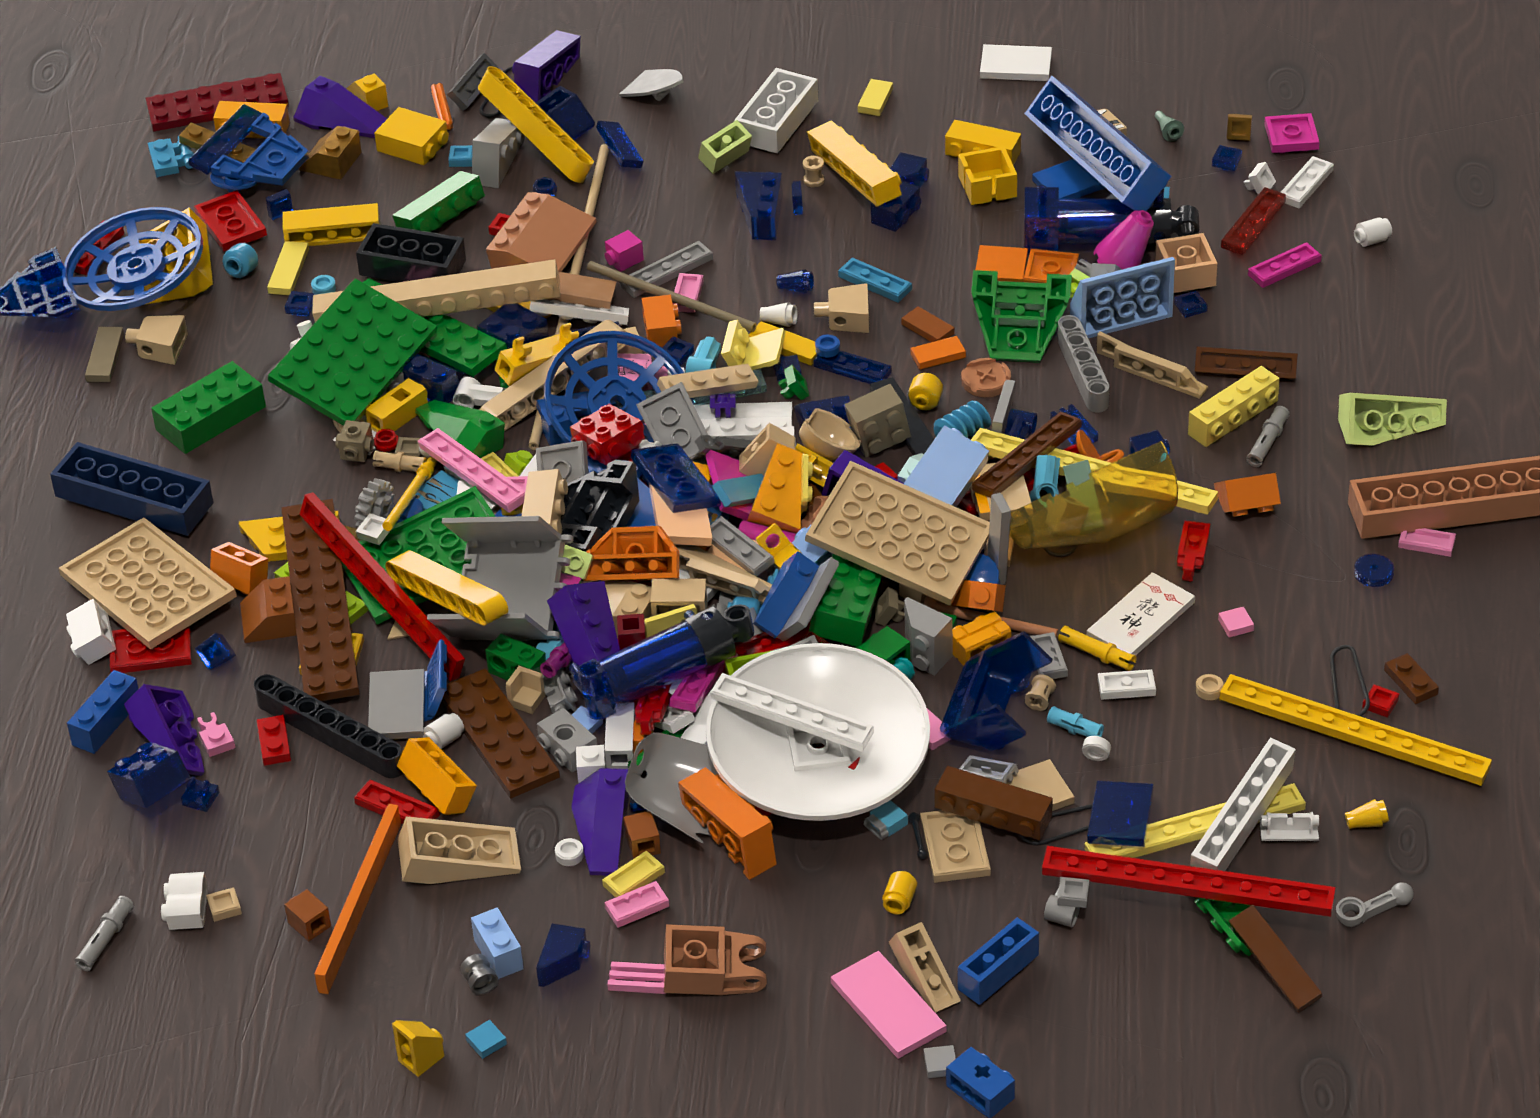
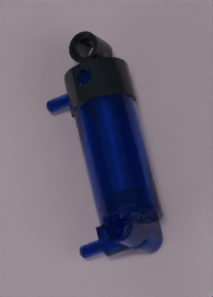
(661, 658)

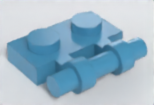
(164, 158)

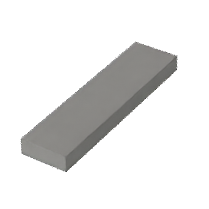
(671, 266)
(999, 534)

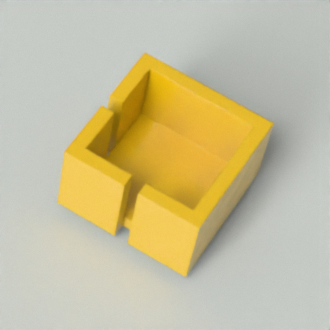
(987, 175)

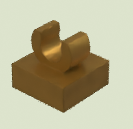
(1239, 127)

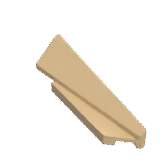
(1149, 366)
(721, 574)

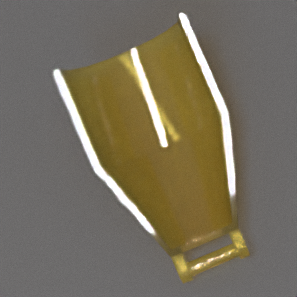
(1104, 506)

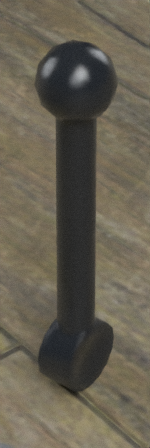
(914, 819)

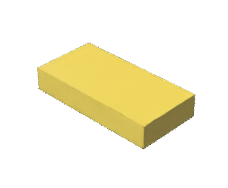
(875, 97)
(634, 875)

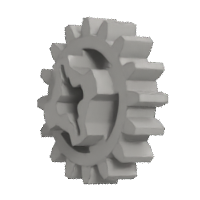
(375, 500)

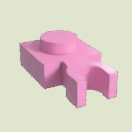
(215, 737)

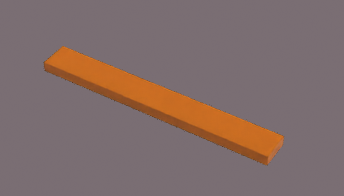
(357, 899)

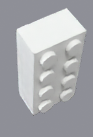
(778, 108)

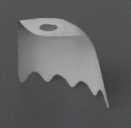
(667, 763)

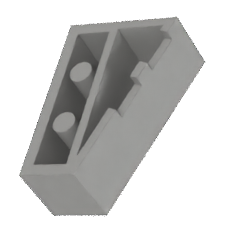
(495, 151)

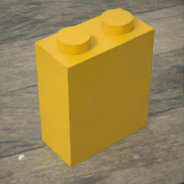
(411, 136)

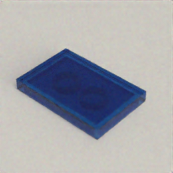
(1120, 813)

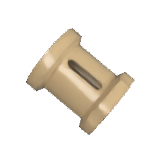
(813, 171)
(1040, 692)

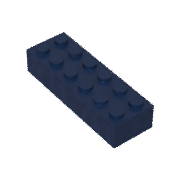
(132, 488)

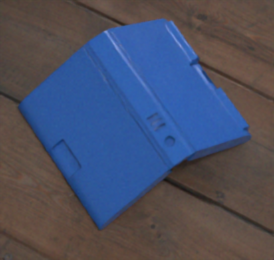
(435, 680)

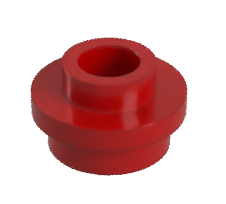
(385, 440)

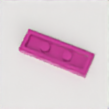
(1284, 265)
(695, 688)

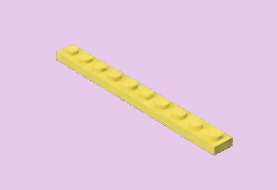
(1189, 496)

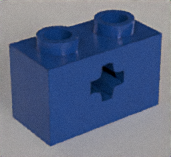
(980, 1082)

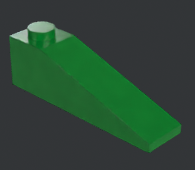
(470, 427)

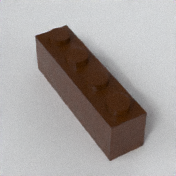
(993, 802)

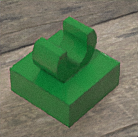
(793, 384)

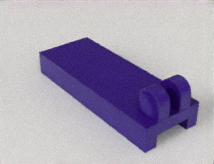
(723, 400)

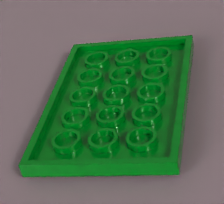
(352, 353)
(426, 537)

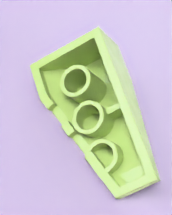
(1381, 418)

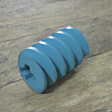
(965, 419)

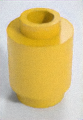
(899, 892)

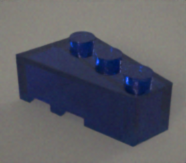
(760, 201)

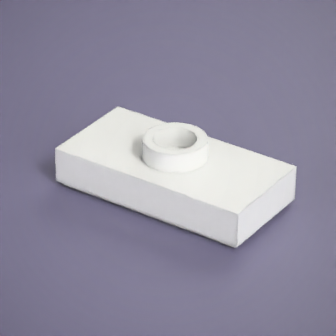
(1126, 684)

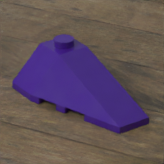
(332, 105)
(166, 720)
(599, 812)

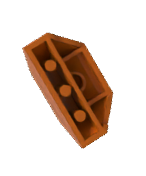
(634, 555)

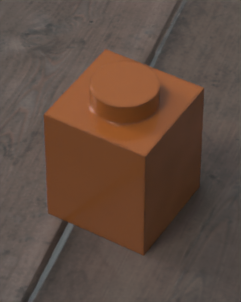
(642, 834)
(307, 915)

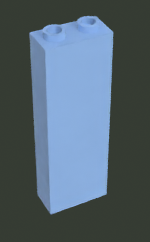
(949, 466)

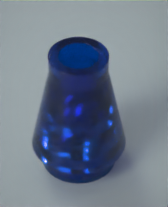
(796, 281)

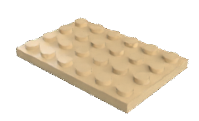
(899, 532)
(147, 582)

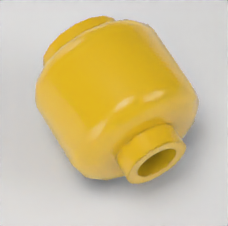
(925, 391)

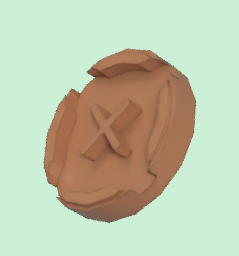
(985, 377)

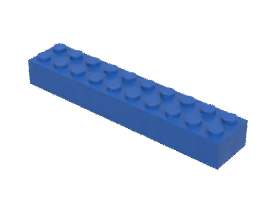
(1098, 145)

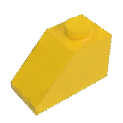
(371, 91)
(417, 1045)

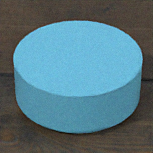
(323, 284)

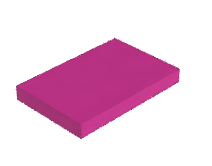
(723, 468)

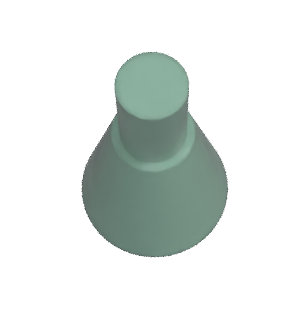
(1171, 128)

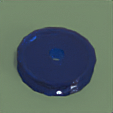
(1374, 570)

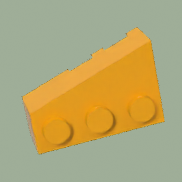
(780, 491)

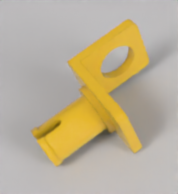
(783, 550)

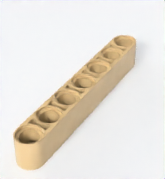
(521, 397)

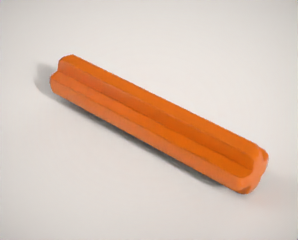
(441, 104)

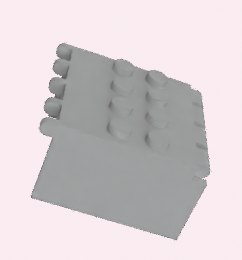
(522, 563)

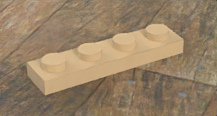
(712, 380)

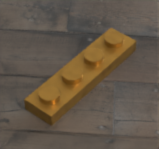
(196, 136)

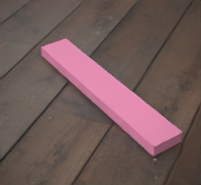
(473, 469)

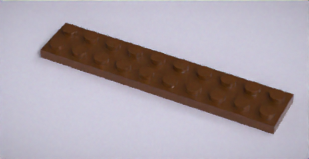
(319, 610)

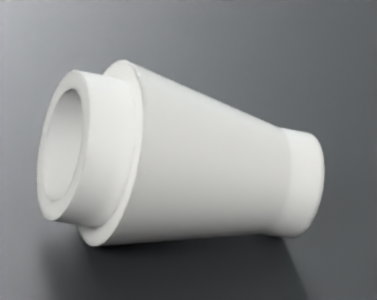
(781, 314)

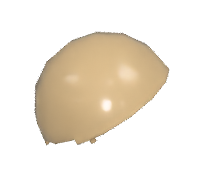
(828, 435)

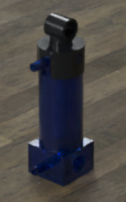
(1088, 221)

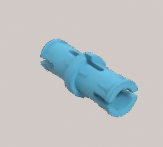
(1074, 723)

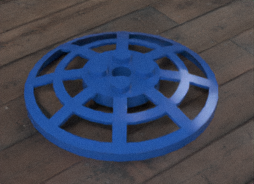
(121, 266)
(609, 387)

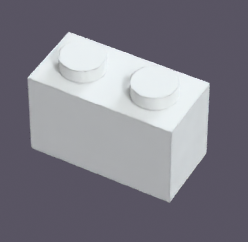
(90, 632)

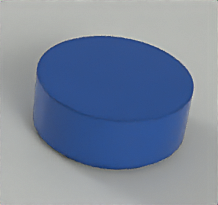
(827, 346)

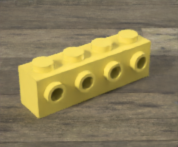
(1233, 406)

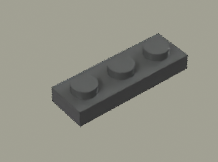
(467, 87)

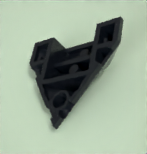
(600, 503)

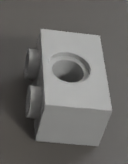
(561, 735)

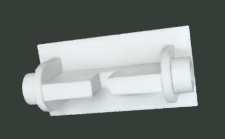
(1281, 828)

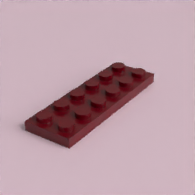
(201, 103)

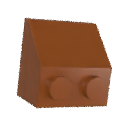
(268, 611)

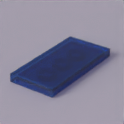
(675, 478)

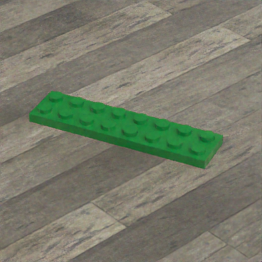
(459, 343)

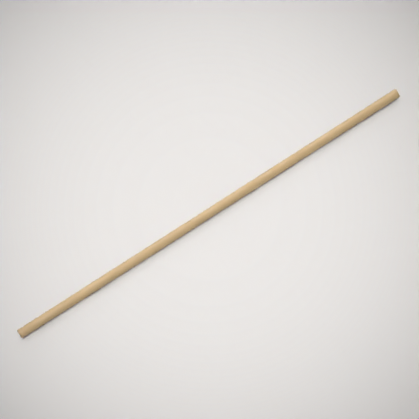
(576, 265)

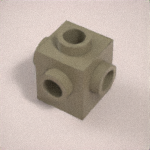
(355, 441)

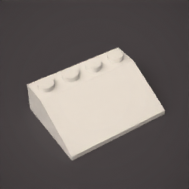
(746, 419)

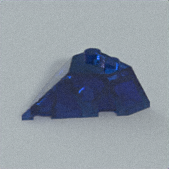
(39, 290)

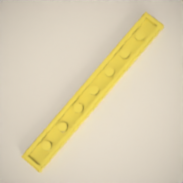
(1193, 826)

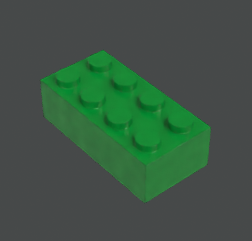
(208, 407)
(847, 603)

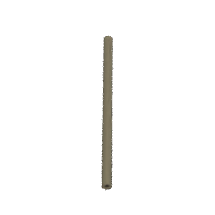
(676, 298)

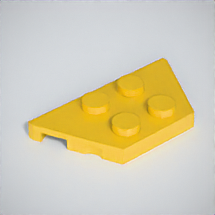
(268, 536)

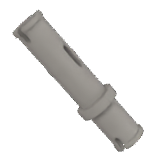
(1271, 429)
(110, 924)

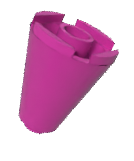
(1127, 242)

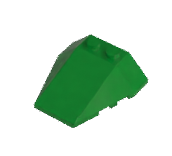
(1019, 316)

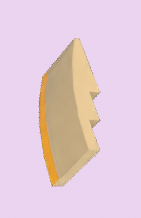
(1015, 496)

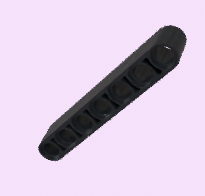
(328, 725)

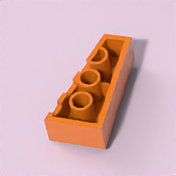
(730, 821)

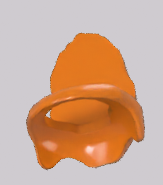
(1086, 448)

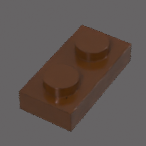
(1411, 678)

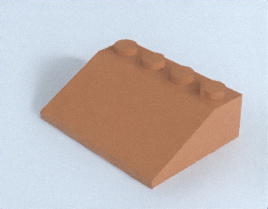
(540, 231)

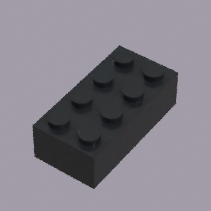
(409, 254)

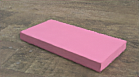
(888, 1004)

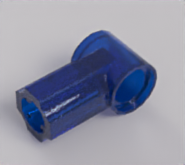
(1021, 423)

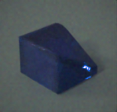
(215, 651)

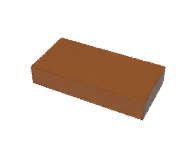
(927, 325)

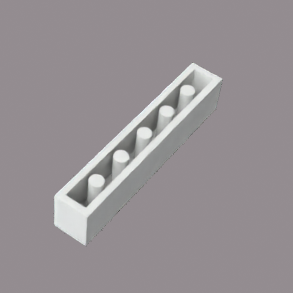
(1244, 807)

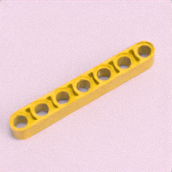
(535, 124)
(447, 587)

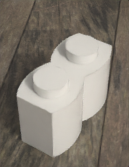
(185, 900)

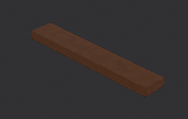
(1024, 455)

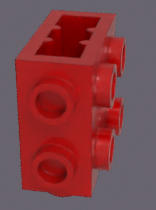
(608, 433)

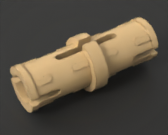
(397, 461)

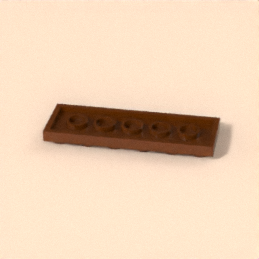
(499, 734)

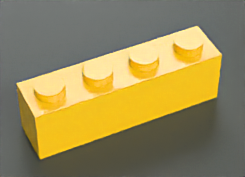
(330, 224)

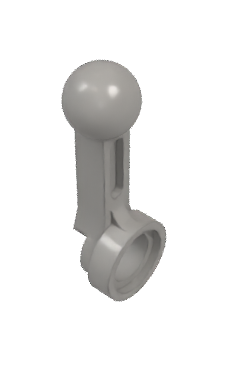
(1398, 895)

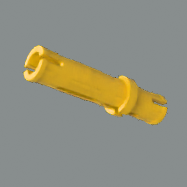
(1107, 652)

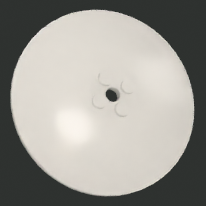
(780, 768)

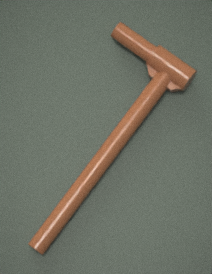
(968, 614)

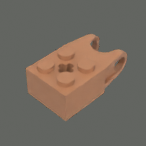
(710, 961)

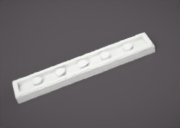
(792, 712)

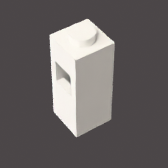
(619, 737)

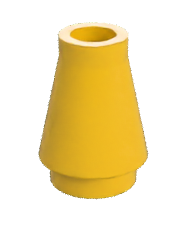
(1368, 815)

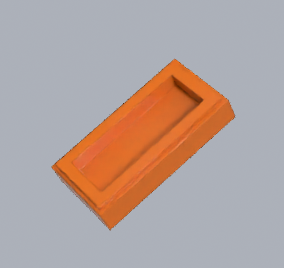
(938, 352)

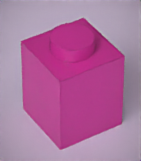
(624, 251)

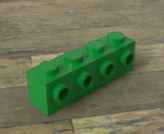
(441, 203)

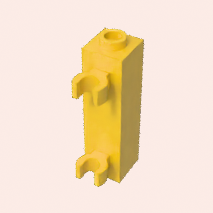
(524, 358)

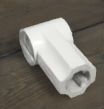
(472, 393)

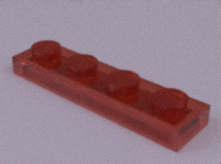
(1253, 221)

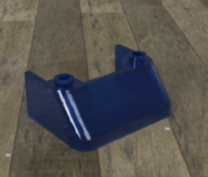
(983, 691)

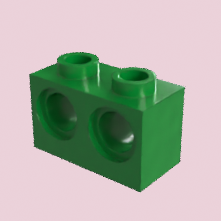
(508, 653)

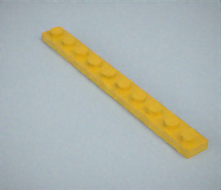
(1356, 729)

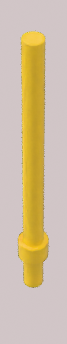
(423, 473)

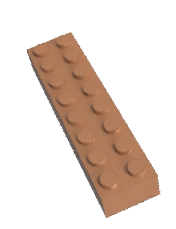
(1446, 497)

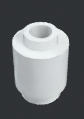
(1372, 231)
(444, 730)

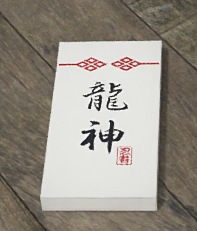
(1142, 614)

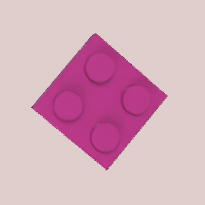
(1291, 133)

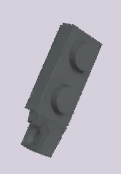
(726, 446)

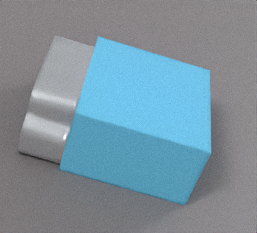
(886, 820)

